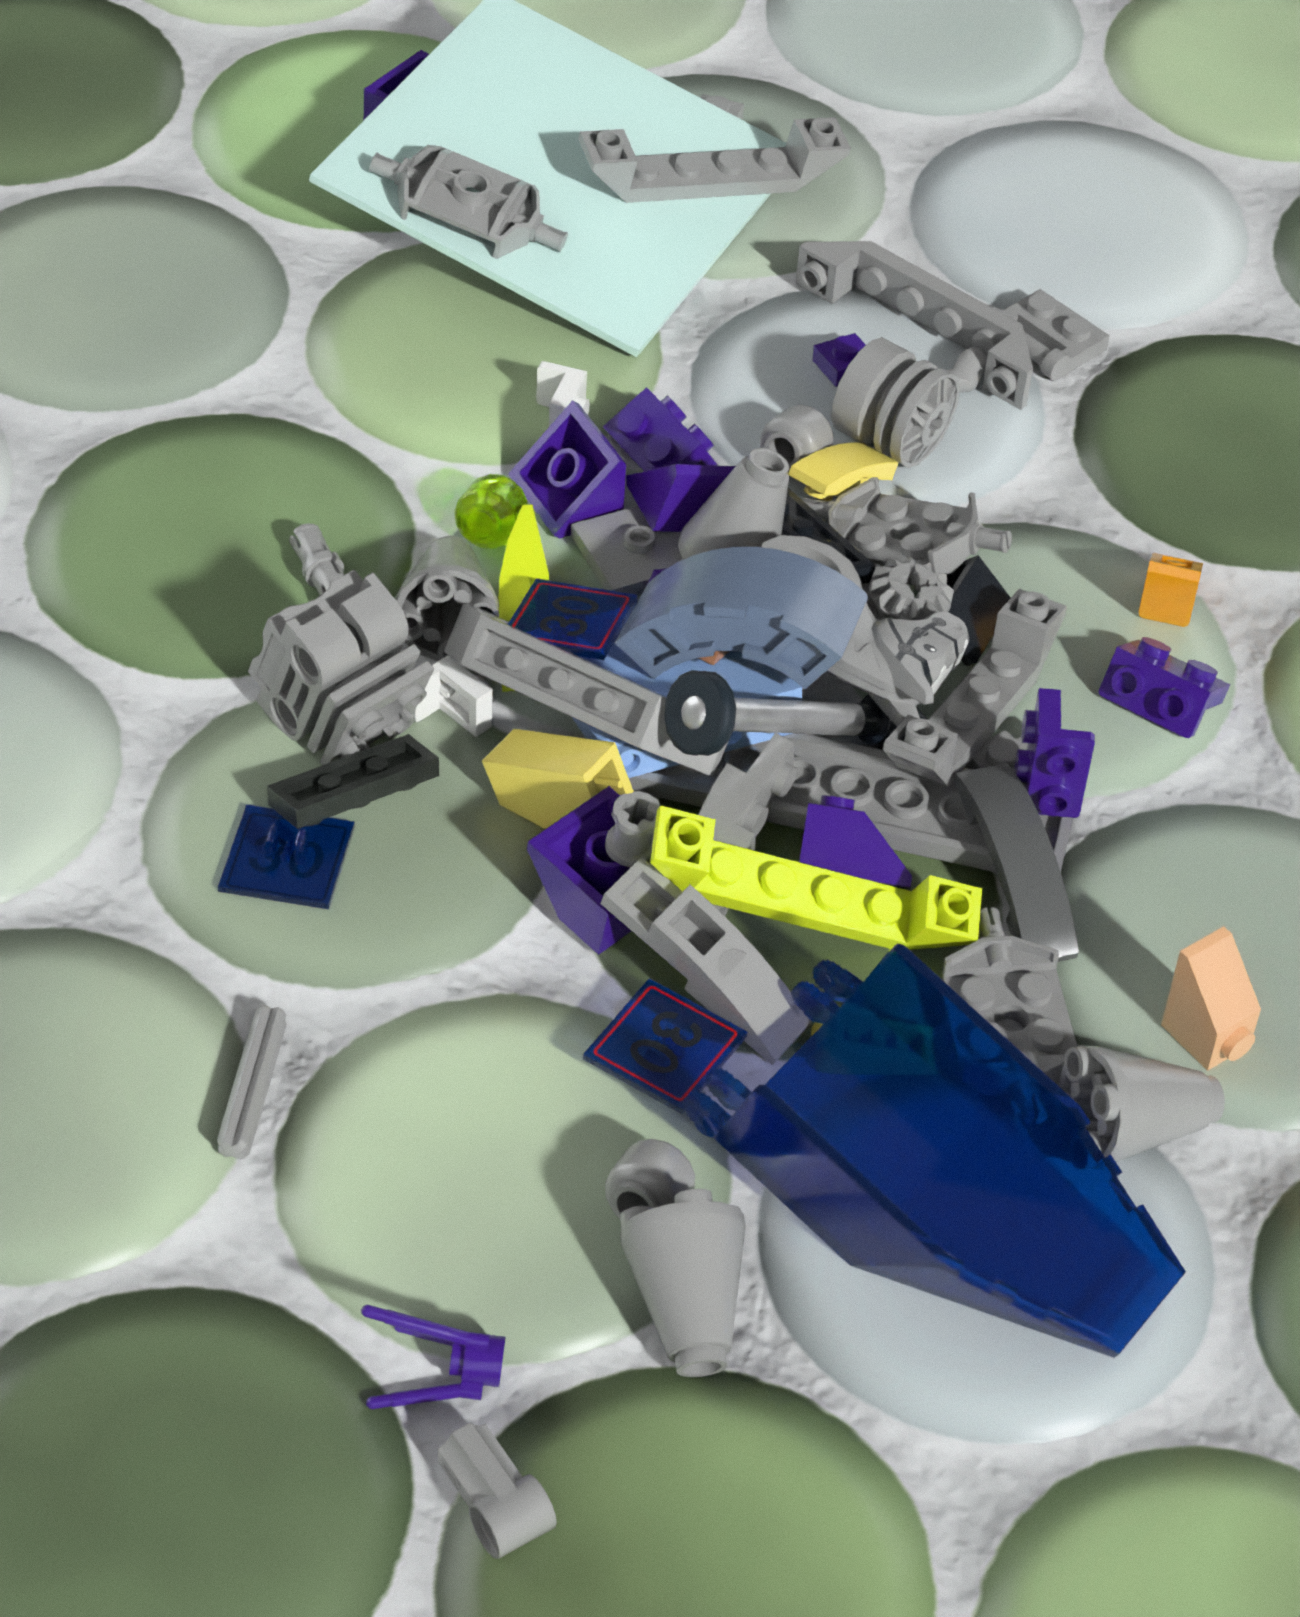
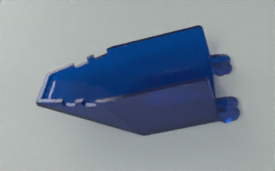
(944, 1159)

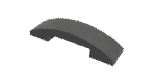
(1020, 856)

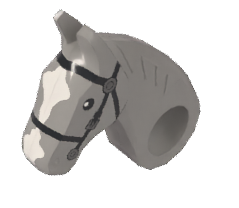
(889, 658)

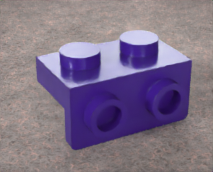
(655, 436)
(1161, 686)
(1055, 760)

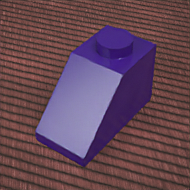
(850, 844)

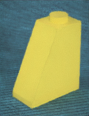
(552, 773)

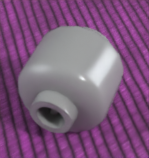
(797, 433)
(648, 1176)

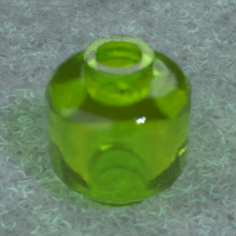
(489, 510)

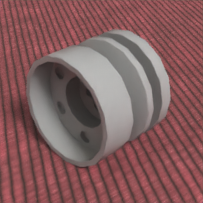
(895, 402)

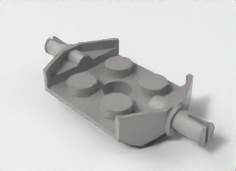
(501, 212)
(906, 527)
(1015, 982)

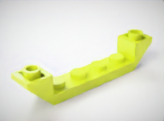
(812, 897)

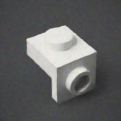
(559, 386)
(459, 695)

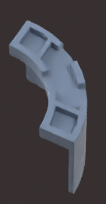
(749, 602)

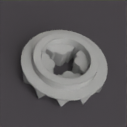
(896, 599)

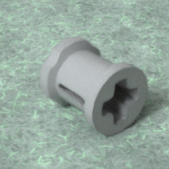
(633, 828)

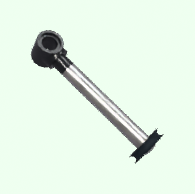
(704, 714)

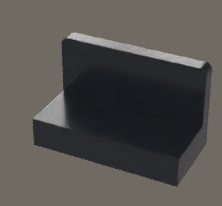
(977, 603)

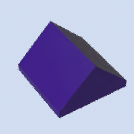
(571, 473)
(674, 492)

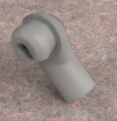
(969, 368)

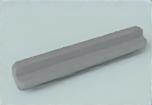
(251, 1082)

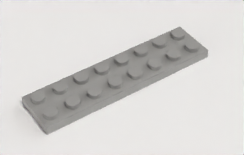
(905, 807)

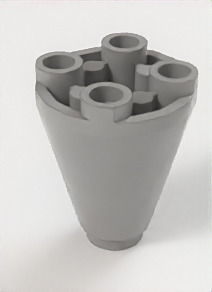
(743, 508)
(436, 592)
(1137, 1099)
(688, 1275)

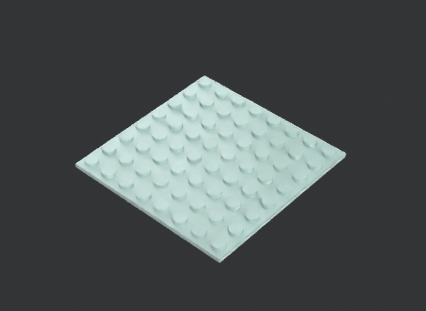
(515, 99)

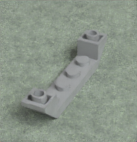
(809, 151)
(839, 266)
(567, 684)
(985, 696)

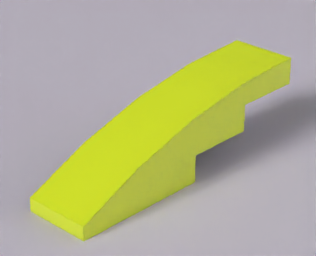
(521, 565)

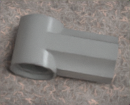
(501, 1503)

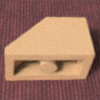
(1212, 1001)

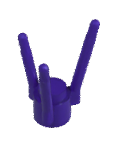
(473, 1357)

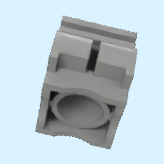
(341, 668)

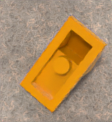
(1170, 589)

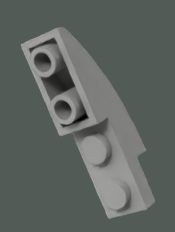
(742, 798)
(712, 954)

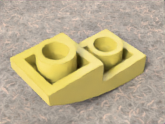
(841, 468)

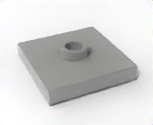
(625, 549)

